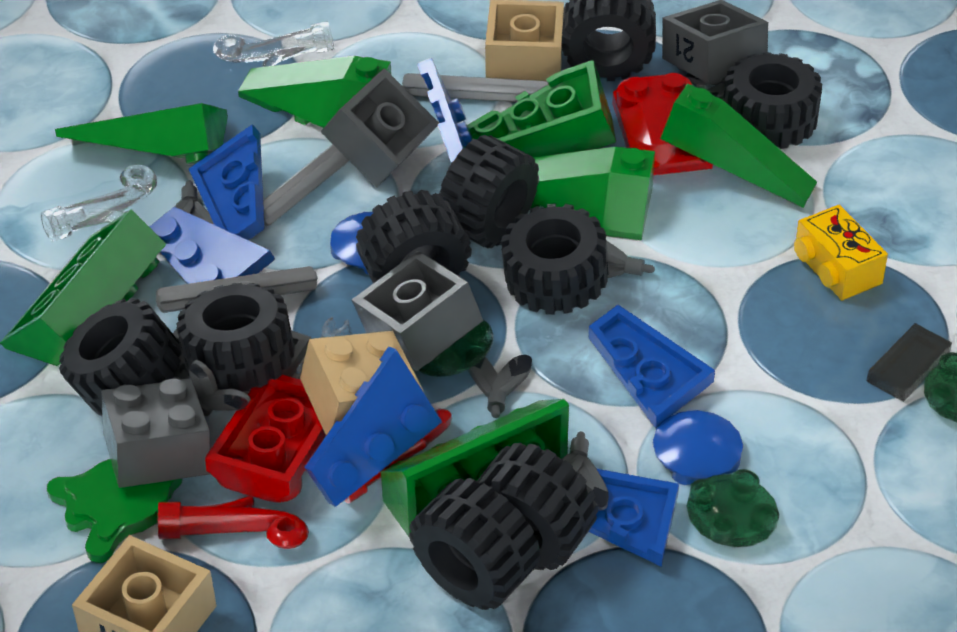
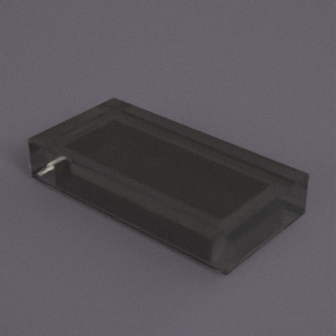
(908, 362)

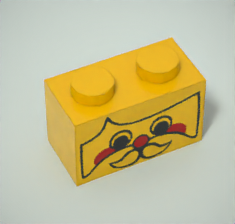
(840, 252)

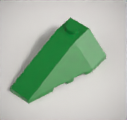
(311, 88)
(557, 119)
(177, 132)
(727, 140)
(606, 182)

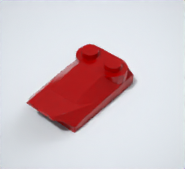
(642, 113)
(268, 442)

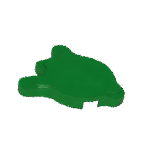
(109, 511)

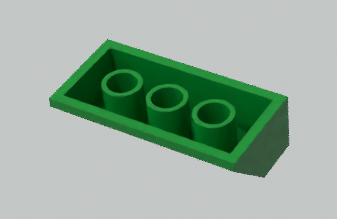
(94, 277)
(416, 481)

